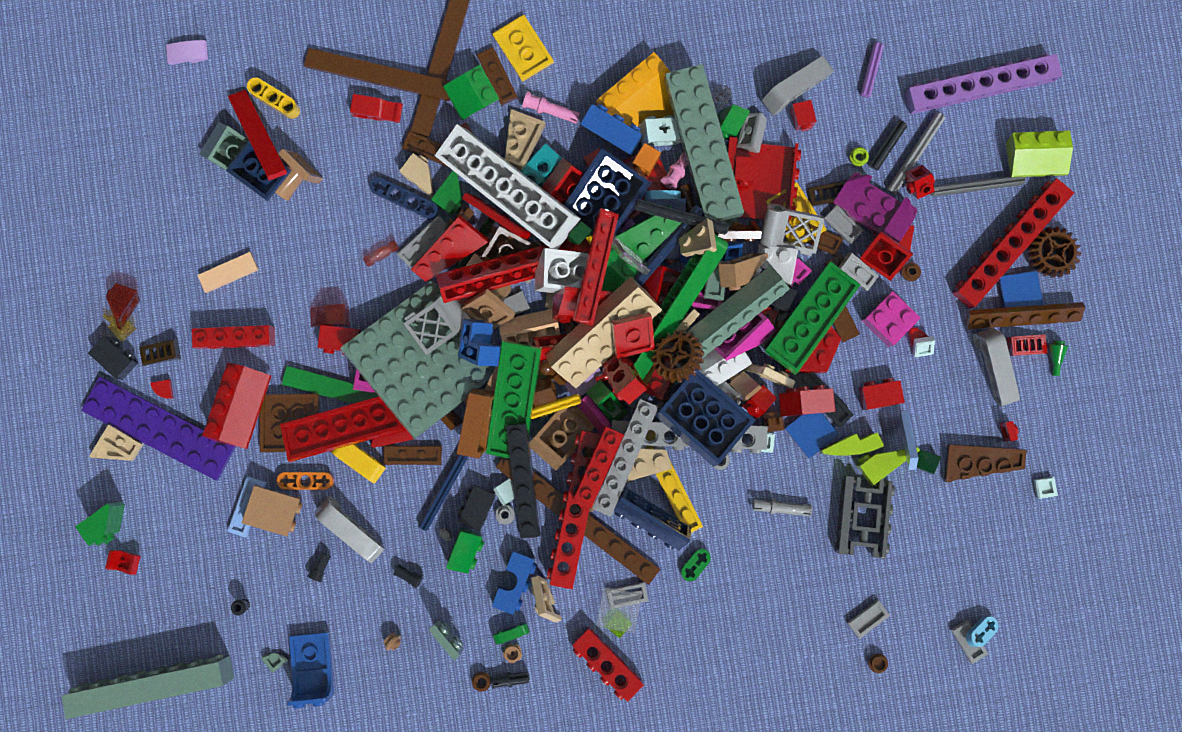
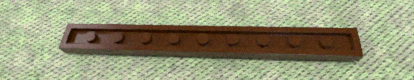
(594, 530)

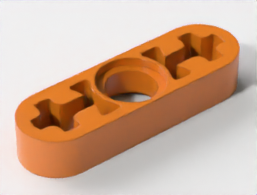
(291, 475)

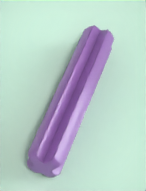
(871, 71)

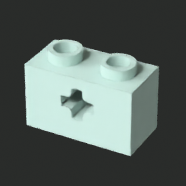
(659, 131)

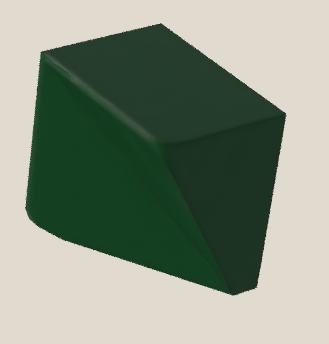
(579, 233)
(927, 462)

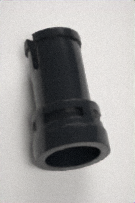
(317, 572)
(408, 576)

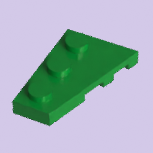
(647, 235)

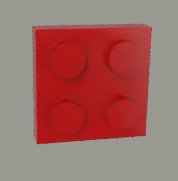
(633, 335)

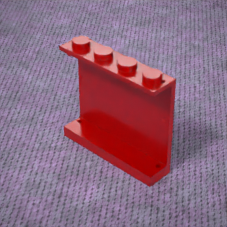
(773, 173)

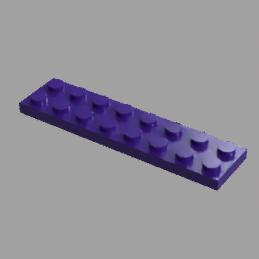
(157, 428)

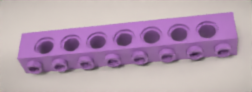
(1047, 64)

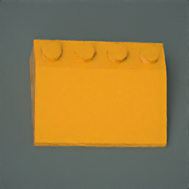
(639, 93)

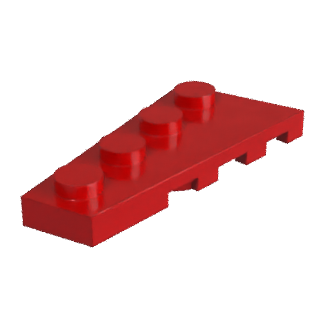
(452, 246)

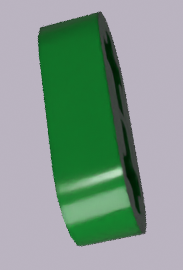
(692, 561)
(510, 633)

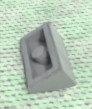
(752, 133)

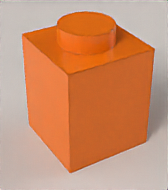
(646, 159)

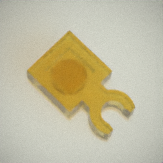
(122, 334)

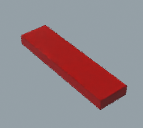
(496, 215)

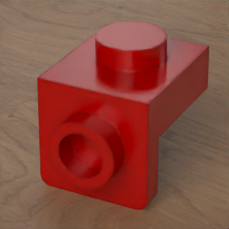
(123, 561)

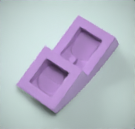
(187, 51)

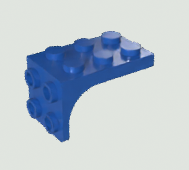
(311, 669)

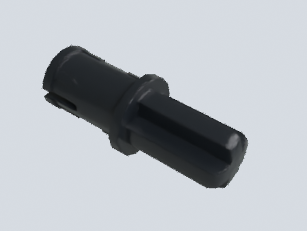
(509, 679)

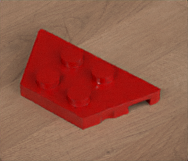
(823, 354)

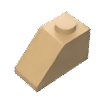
(418, 173)

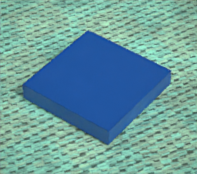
(1020, 290)
(811, 432)

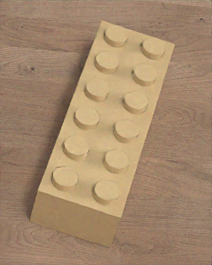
(591, 346)

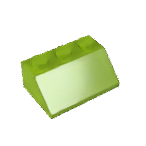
(1039, 153)

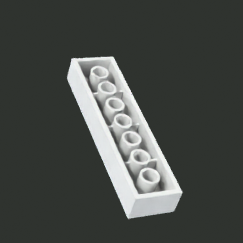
(507, 187)

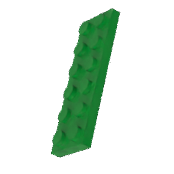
(812, 318)
(513, 393)

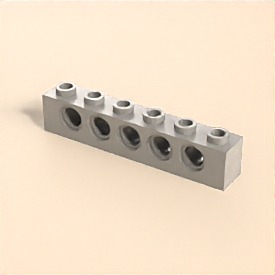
(625, 457)

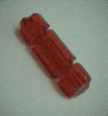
(380, 253)

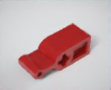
(375, 109)

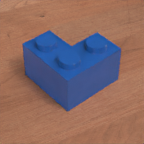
(476, 344)

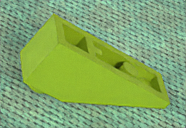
(881, 464)

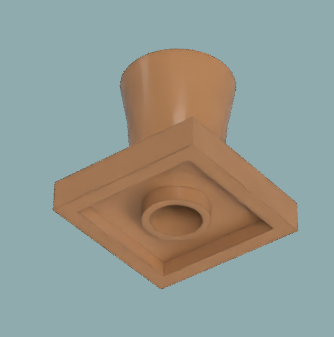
(299, 171)
(490, 306)

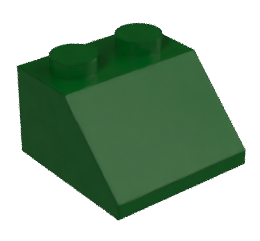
(471, 92)
(617, 272)
(102, 524)
(464, 550)

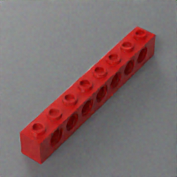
(1059, 195)
(497, 272)
(566, 577)

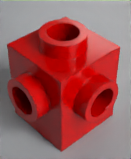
(919, 182)

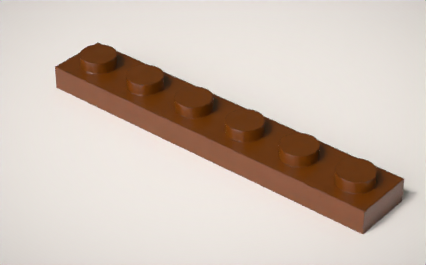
(1025, 315)

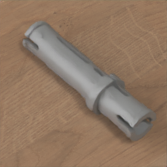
(782, 507)

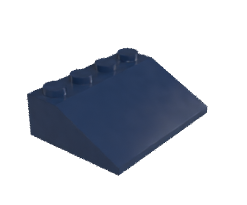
(608, 186)
(705, 418)
(652, 519)

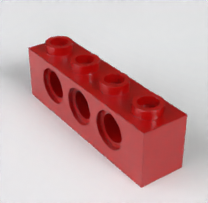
(233, 337)
(624, 378)
(598, 466)
(588, 639)

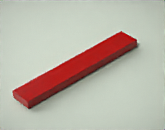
(257, 135)
(595, 267)

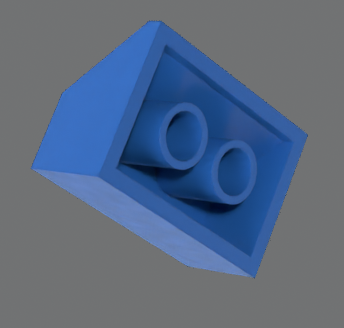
(612, 128)

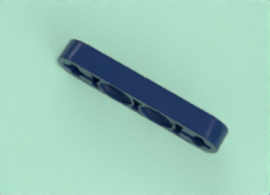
(404, 197)

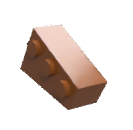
(476, 423)

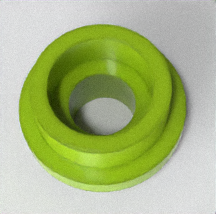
(861, 151)

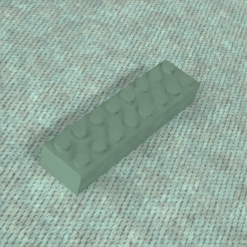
(703, 143)
(147, 686)

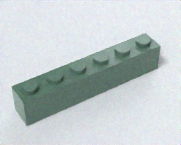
(739, 309)

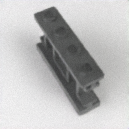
(849, 517)

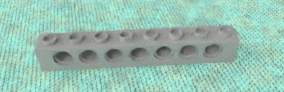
(757, 433)

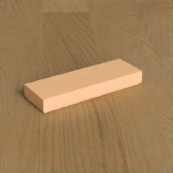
(228, 272)

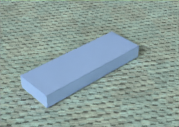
(908, 440)
(236, 522)

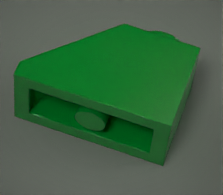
(731, 120)
(449, 195)
(606, 401)

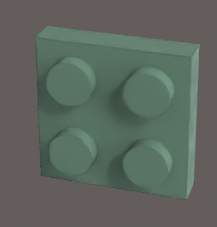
(451, 644)

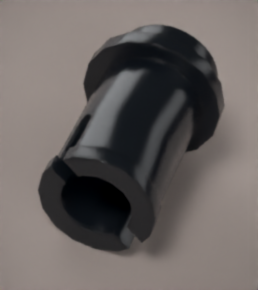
(237, 610)

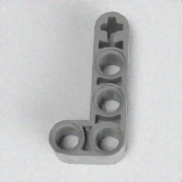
(797, 85)
(998, 365)
(348, 530)

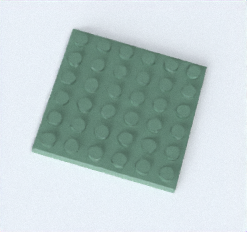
(413, 384)

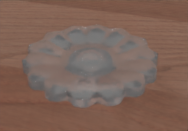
(720, 95)

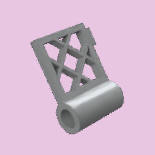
(775, 229)
(451, 315)

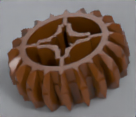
(1064, 263)
(674, 347)

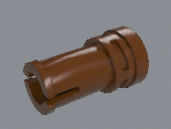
(686, 193)

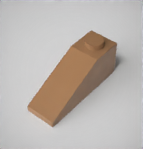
(740, 270)

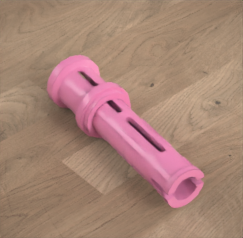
(543, 105)
(676, 172)

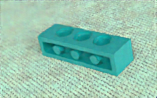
(543, 156)

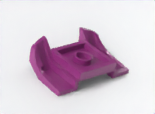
(875, 208)

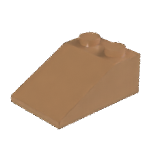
(557, 437)

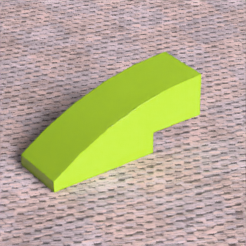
(853, 445)

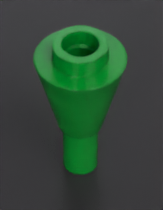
(1058, 352)

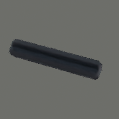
(888, 145)

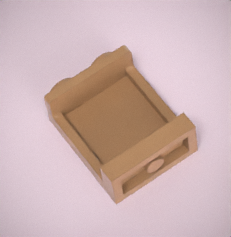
(271, 510)

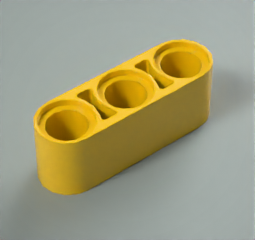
(265, 94)
(360, 462)

